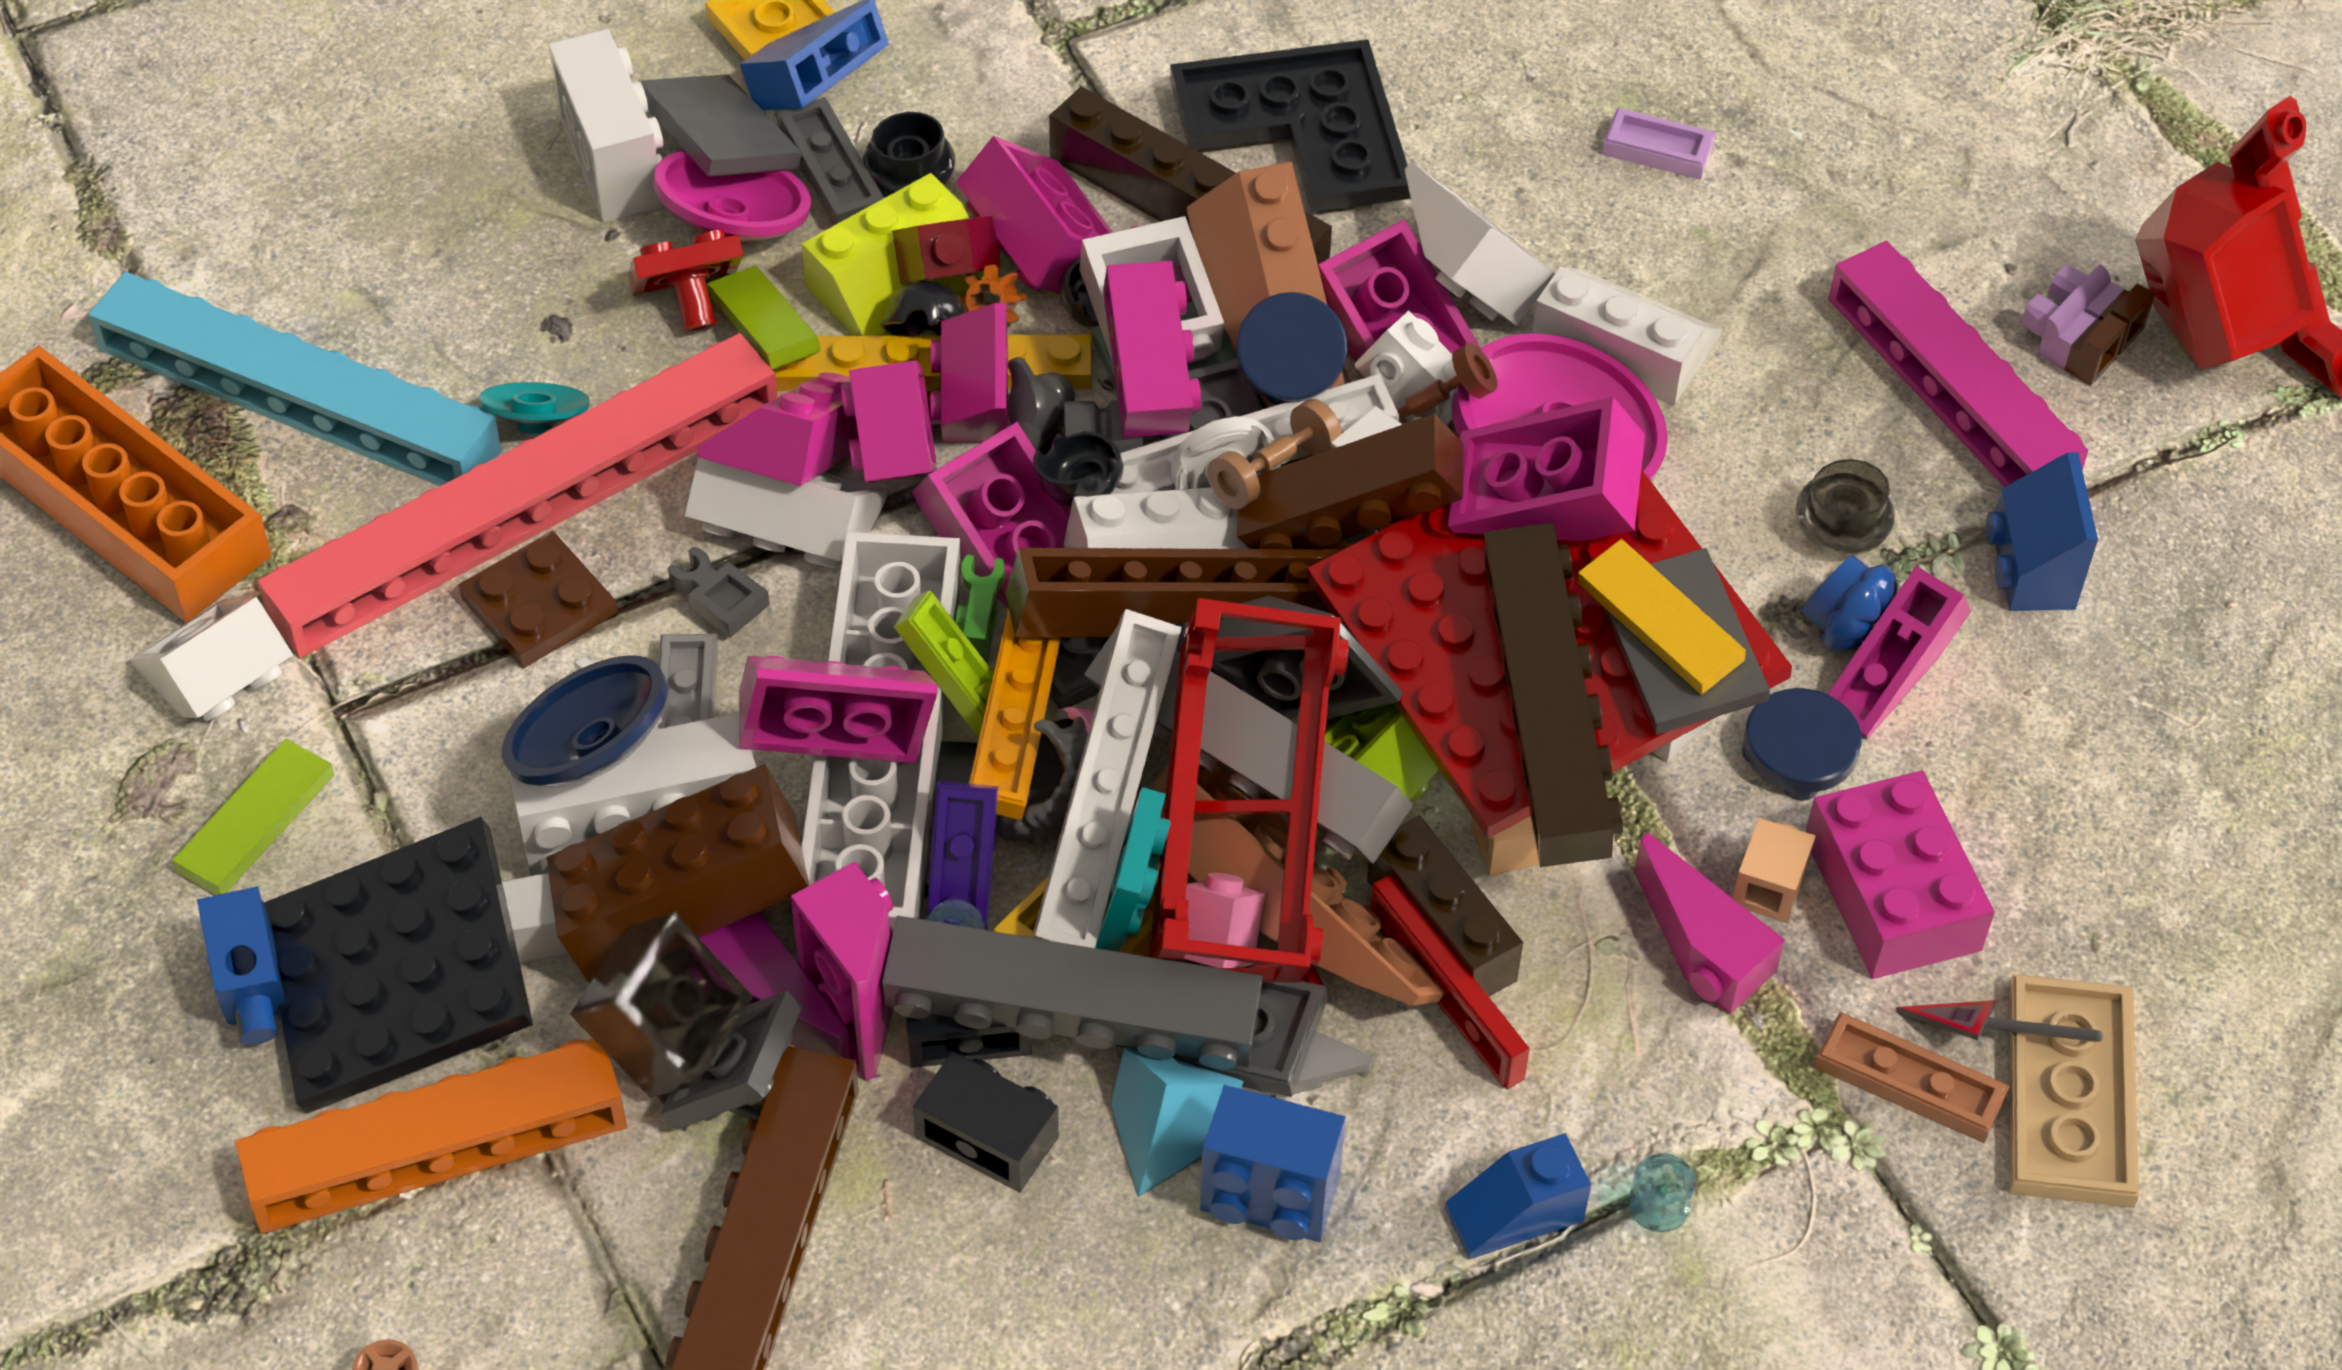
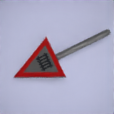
(1973, 1017)

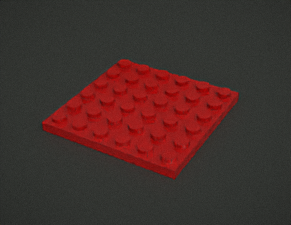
(1427, 619)

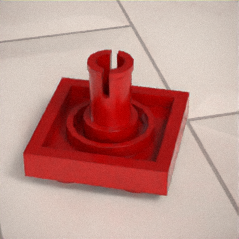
(686, 271)

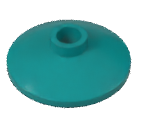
(533, 404)

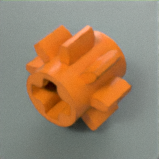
(996, 285)

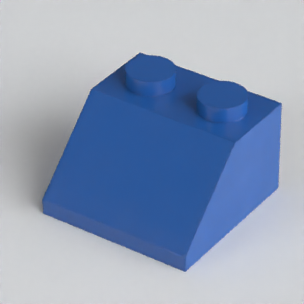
(2044, 537)

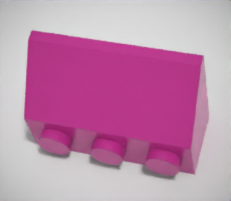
(1034, 210)
(791, 435)
(834, 709)
(844, 953)

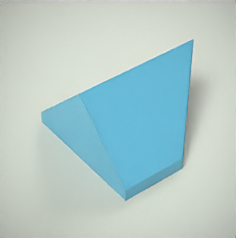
(1163, 1114)

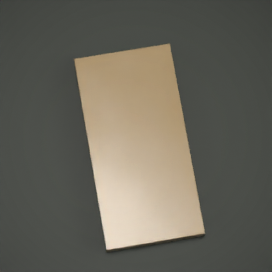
(2071, 1096)

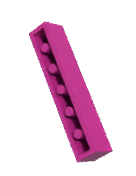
(1949, 365)

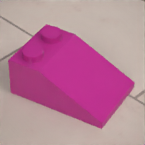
(1382, 281)
(1552, 467)
(993, 503)

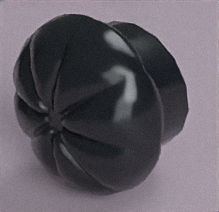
(907, 149)

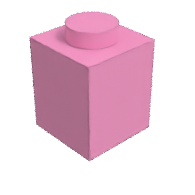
(1224, 914)

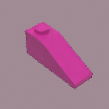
(1900, 648)
(1712, 937)

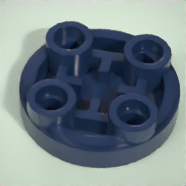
(1291, 347)
(1802, 741)

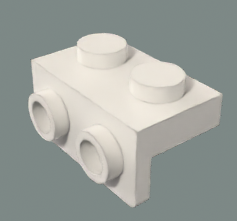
(1408, 361)

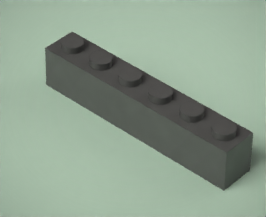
(1072, 992)

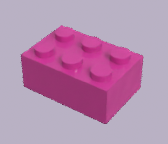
(1898, 874)

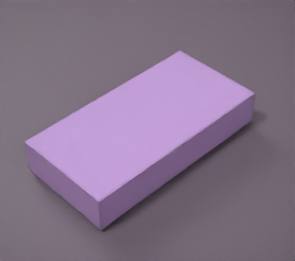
(1658, 143)

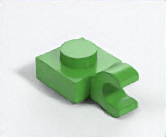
(979, 616)

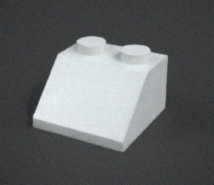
(214, 658)

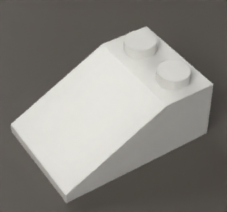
(1474, 251)

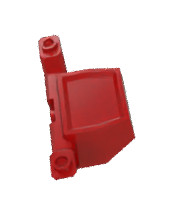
(2234, 258)

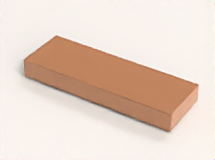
(1911, 1077)

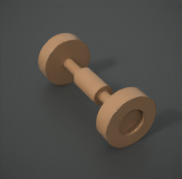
(1236, 479)

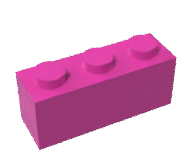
(1150, 349)

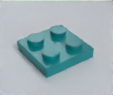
(1135, 871)

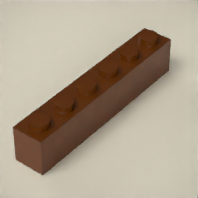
(1090, 588)
(768, 1216)

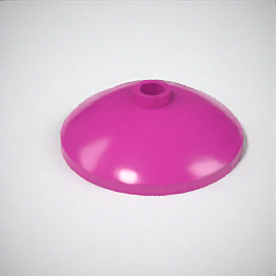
(739, 204)

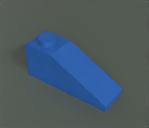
(814, 58)

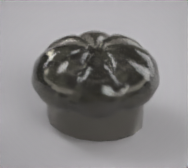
(1846, 508)

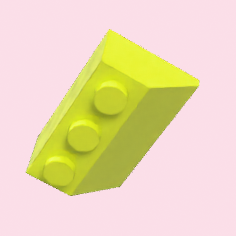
(855, 261)

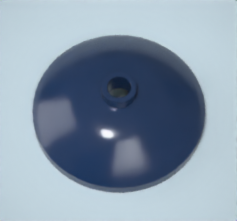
(586, 722)

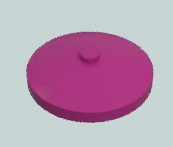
(1558, 372)

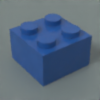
(1271, 1164)

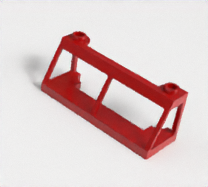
(1324, 656)

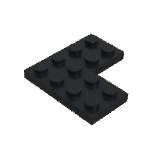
(1317, 97)

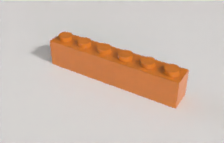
(430, 1134)

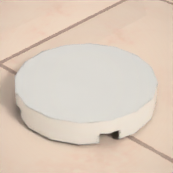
(1206, 443)

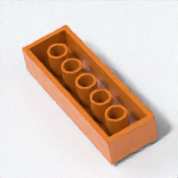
(123, 488)

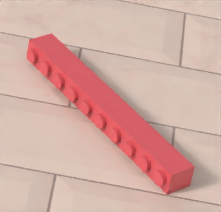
(514, 496)

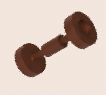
(1472, 372)

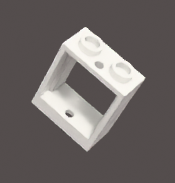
(1156, 243)

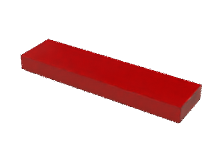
(1464, 999)

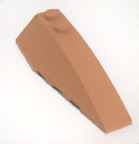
(1255, 244)
(1256, 851)

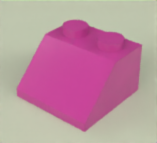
(973, 375)
(890, 421)

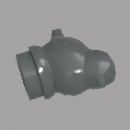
(1037, 401)

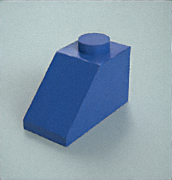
(1521, 1197)

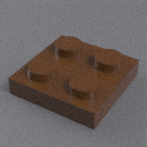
(537, 599)

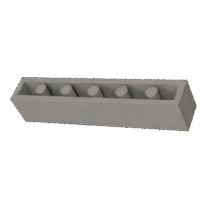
(1258, 748)

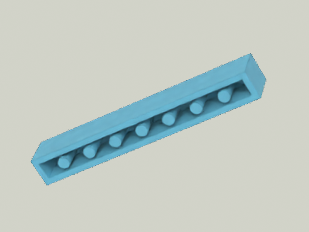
(292, 381)

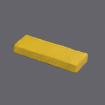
(1661, 616)

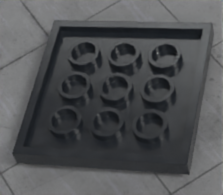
(396, 965)

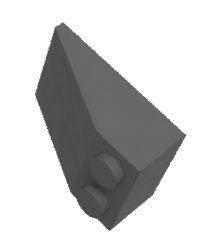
(1276, 675)

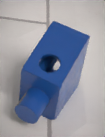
(243, 962)

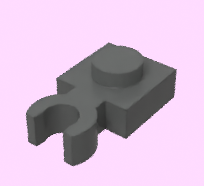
(721, 597)

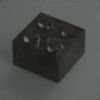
(662, 1005)

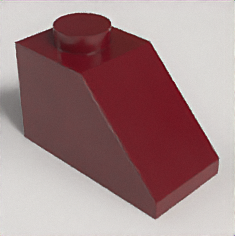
(945, 248)

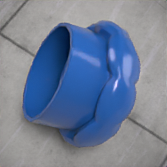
(1850, 603)

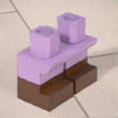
(2090, 324)

